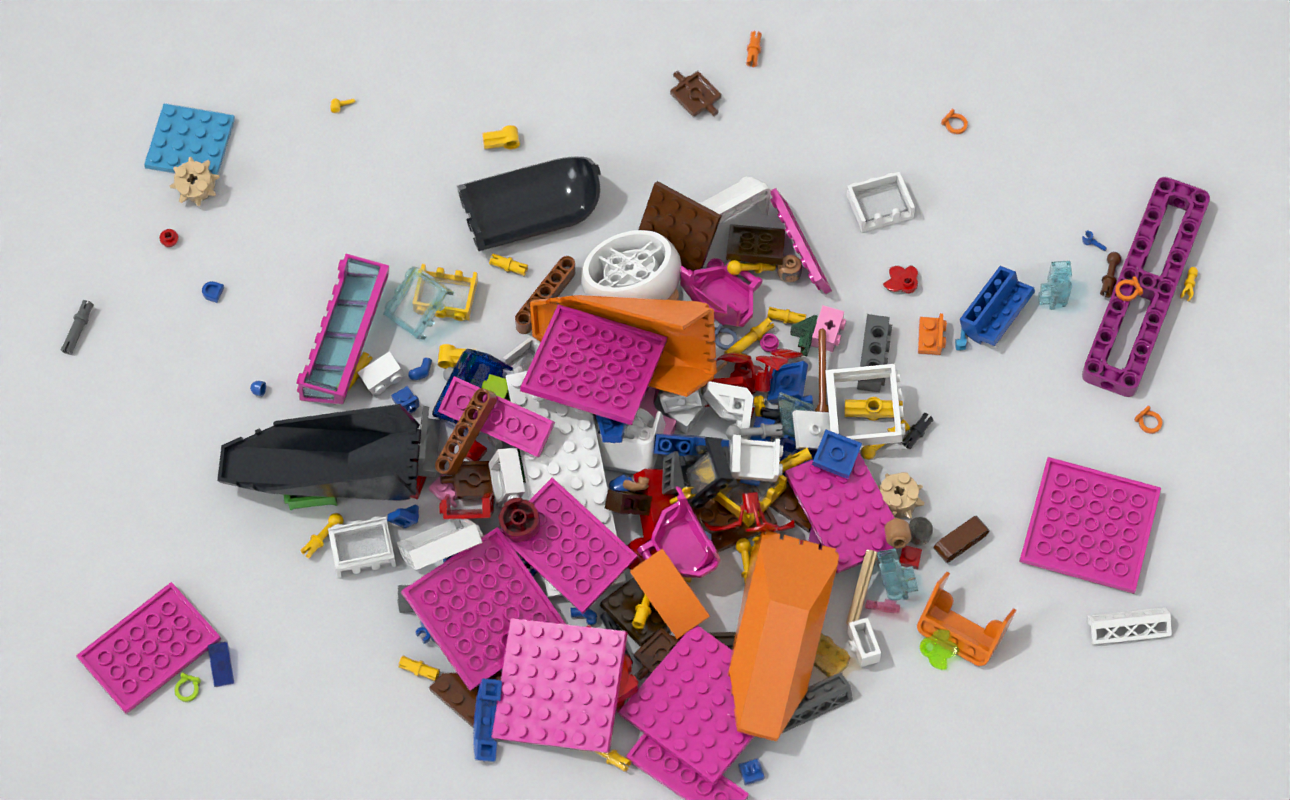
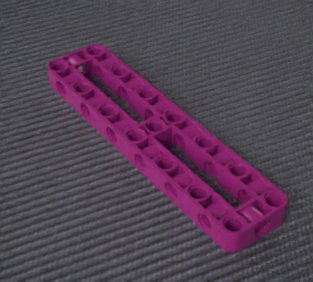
(1177, 195)

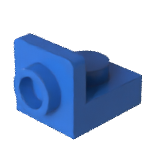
(406, 399)
(404, 517)

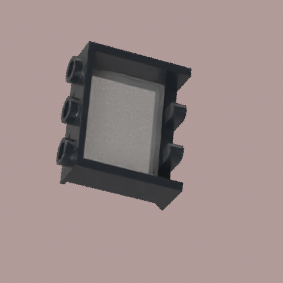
(706, 472)

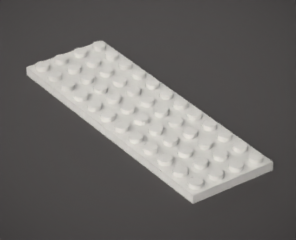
(568, 456)

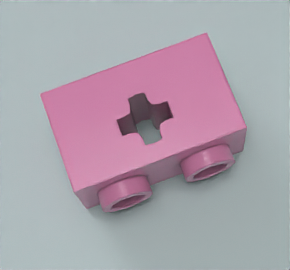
(829, 319)

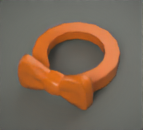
(945, 121)
(1134, 282)
(1146, 411)

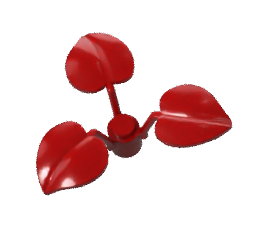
(763, 377)
(752, 505)

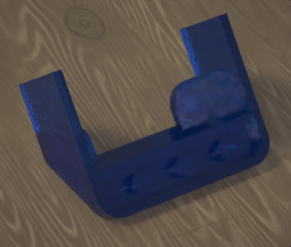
(473, 368)

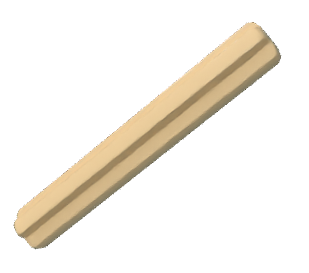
(862, 586)

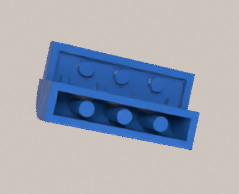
(996, 307)

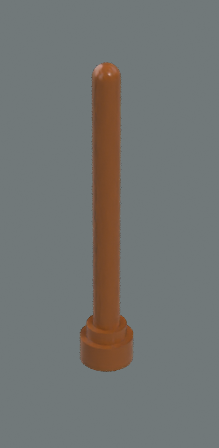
(822, 406)

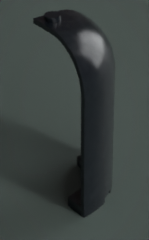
(530, 200)

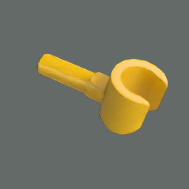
(336, 103)
(687, 492)

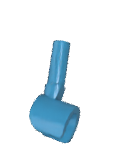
(960, 344)

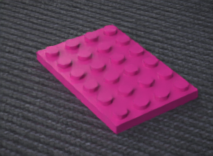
(842, 510)
(573, 548)
(148, 647)

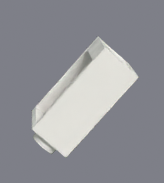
(506, 476)

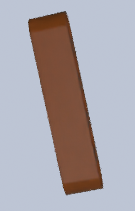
(549, 287)
(457, 436)

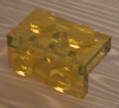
(829, 657)

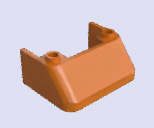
(972, 640)

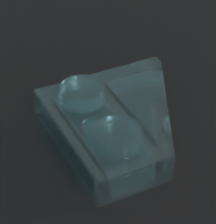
(787, 405)

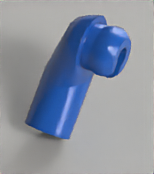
(422, 371)
(590, 615)

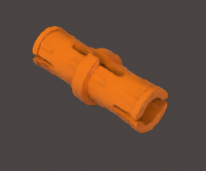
(753, 48)

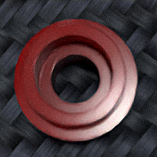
(168, 242)

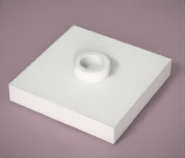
(810, 428)

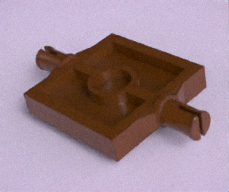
(695, 93)
(471, 480)
(654, 652)

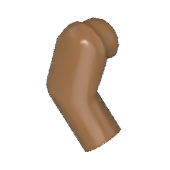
(634, 486)

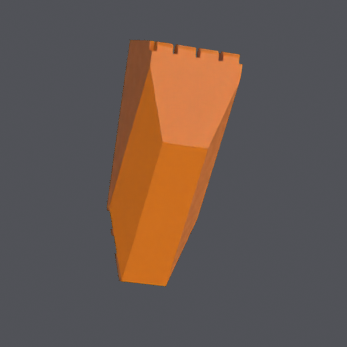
(689, 352)
(778, 631)

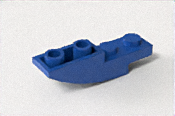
(683, 444)

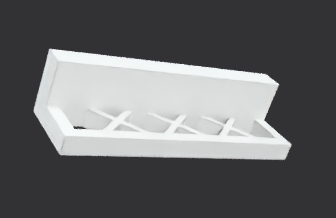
(1130, 618)

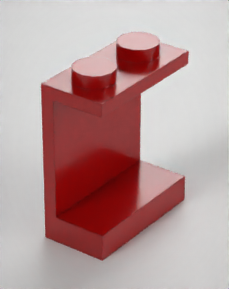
(486, 511)

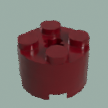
(530, 519)

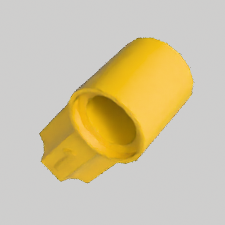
(506, 138)
(449, 355)

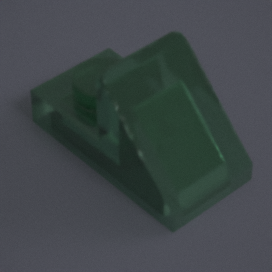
(804, 330)

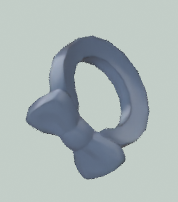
(720, 329)

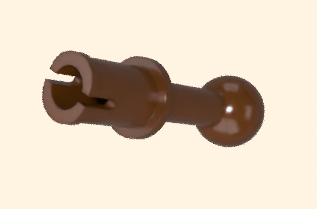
(1109, 280)

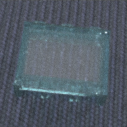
(416, 302)

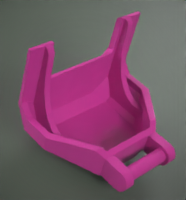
(723, 292)
(683, 540)

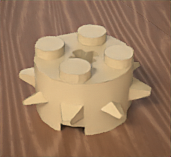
(203, 185)
(901, 494)

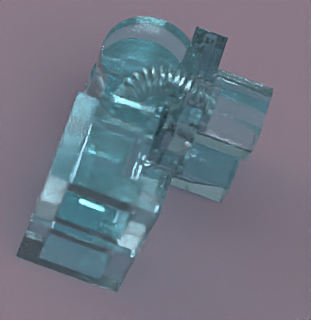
(1059, 286)
(896, 580)

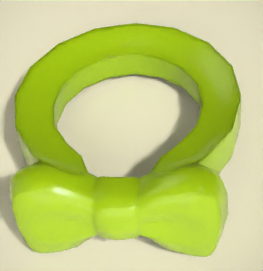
(184, 677)

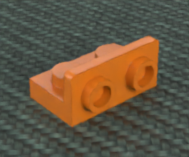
(931, 335)

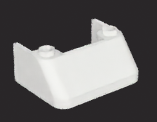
(740, 197)
(632, 454)

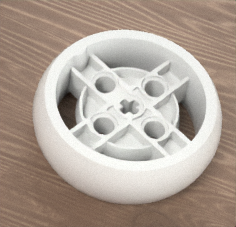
(632, 267)

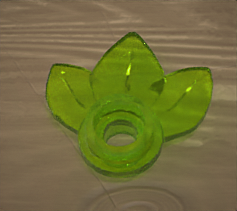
(941, 649)

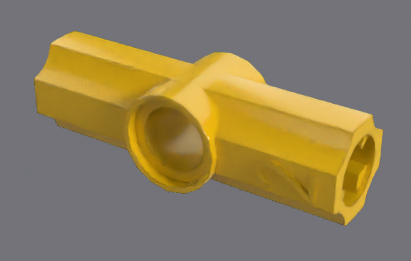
(860, 408)

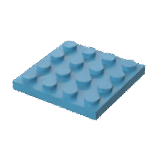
(186, 134)

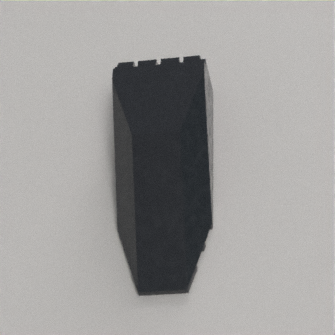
(329, 455)

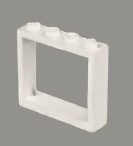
(865, 373)
(439, 542)

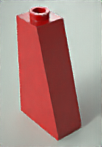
(658, 503)

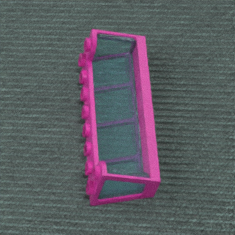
(343, 331)

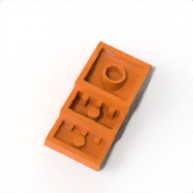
(670, 593)

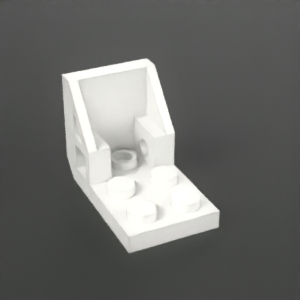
(725, 398)

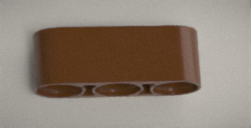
(961, 539)

